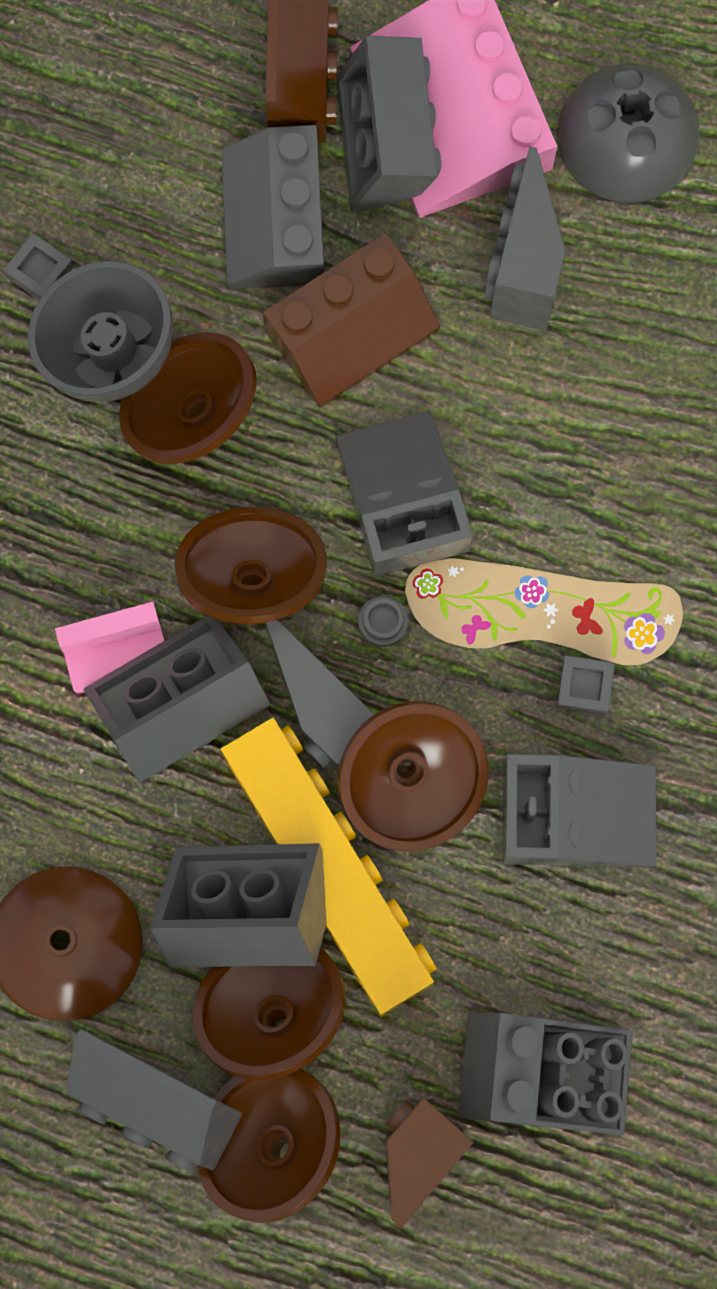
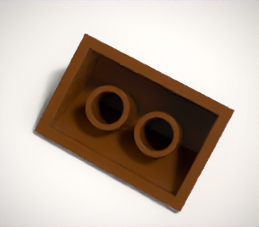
(300, 64)
(351, 320)
(419, 1155)

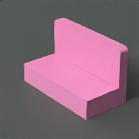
(107, 642)

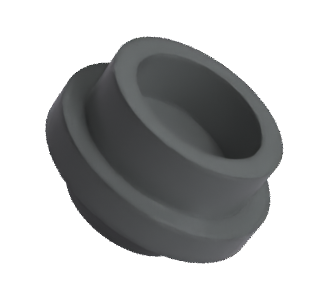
(383, 621)

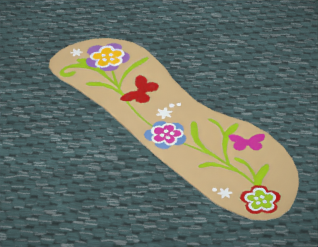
(501, 604)

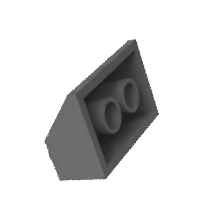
(387, 122)
(273, 208)
(177, 697)
(242, 906)
(149, 1103)

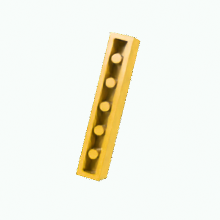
(356, 913)

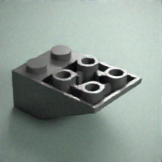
(527, 252)
(404, 493)
(578, 812)
(545, 1073)

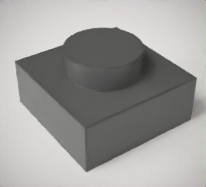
(37, 266)
(585, 685)

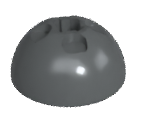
(623, 154)
(101, 331)

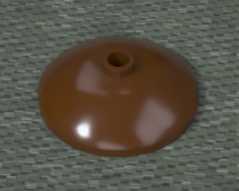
(191, 401)
(250, 565)
(431, 797)
(101, 952)
(242, 1003)
(251, 1175)

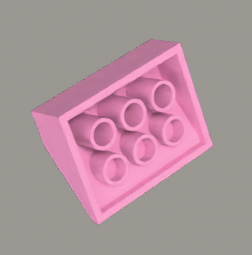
(479, 99)

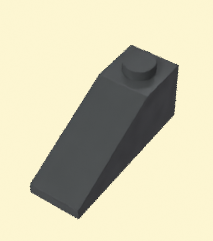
(322, 704)

